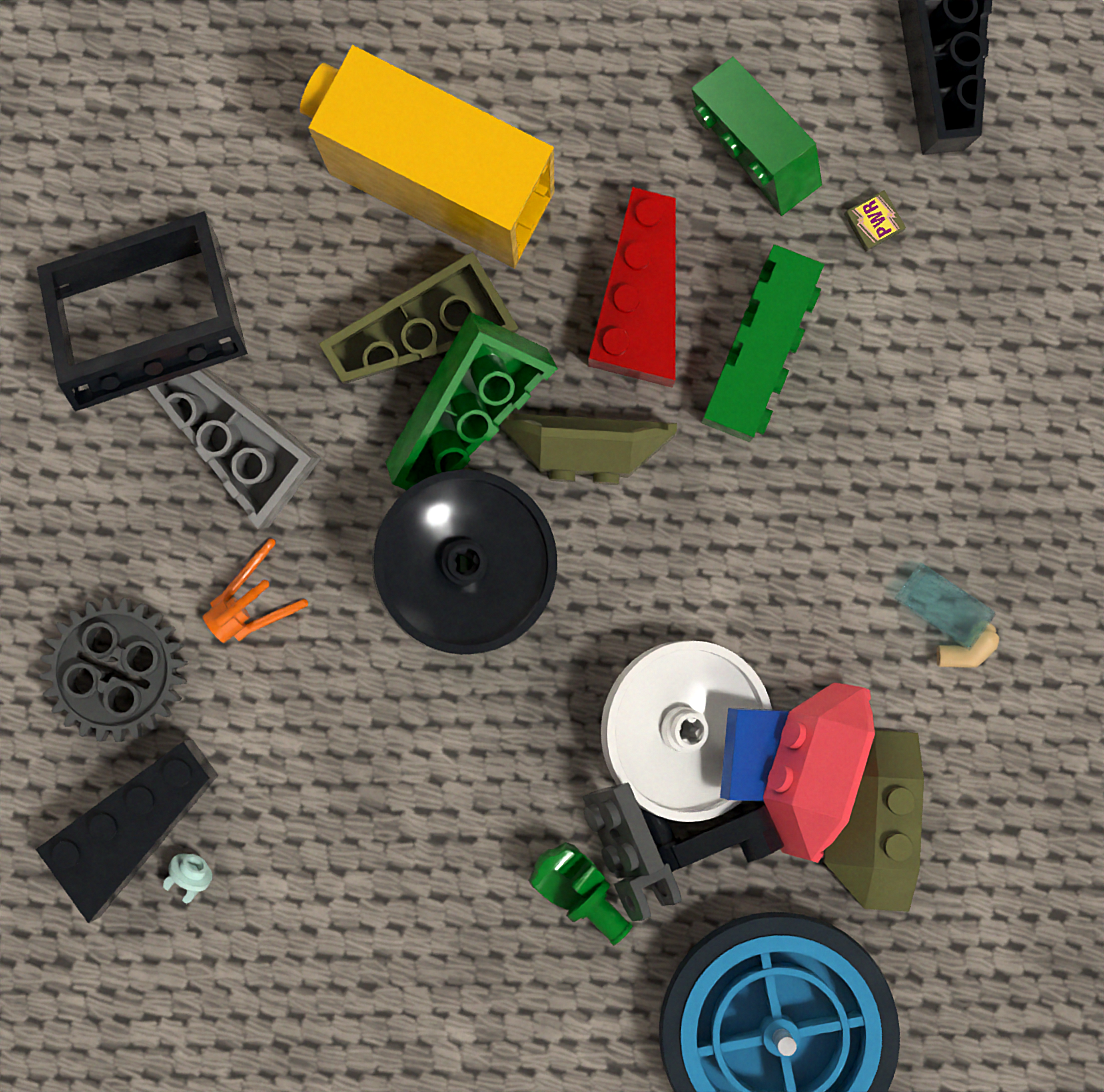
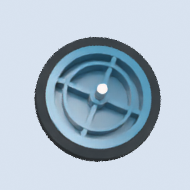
(779, 1011)

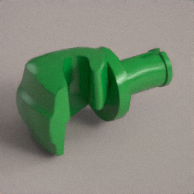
(576, 884)

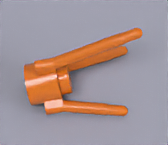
(229, 615)

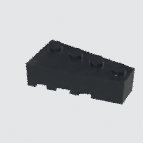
(946, 69)
(118, 835)

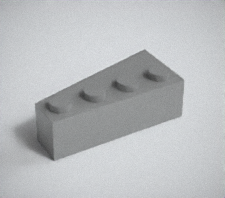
(242, 444)

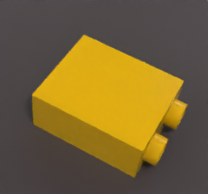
(430, 154)

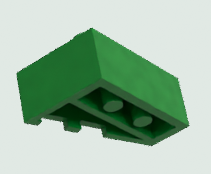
(758, 135)

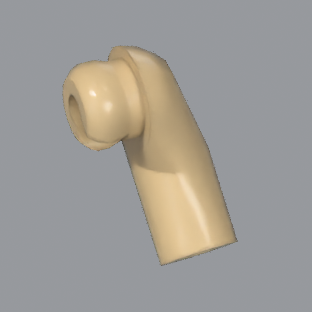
(961, 657)

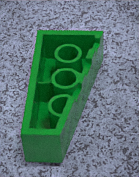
(762, 344)
(467, 399)

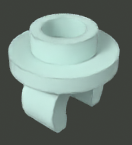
(189, 873)

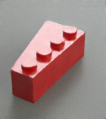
(639, 305)

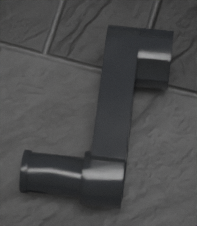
(751, 829)

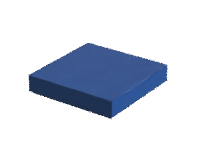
(750, 751)

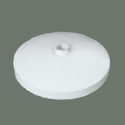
(642, 719)

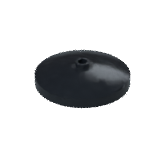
(507, 551)

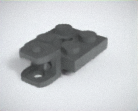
(629, 850)

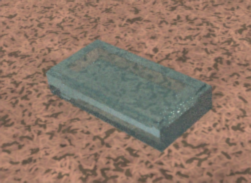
(945, 606)

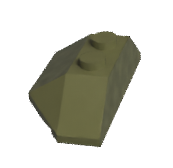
(586, 445)
(882, 841)

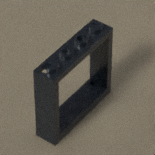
(156, 358)

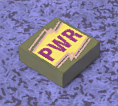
(875, 220)

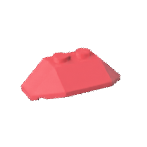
(819, 768)

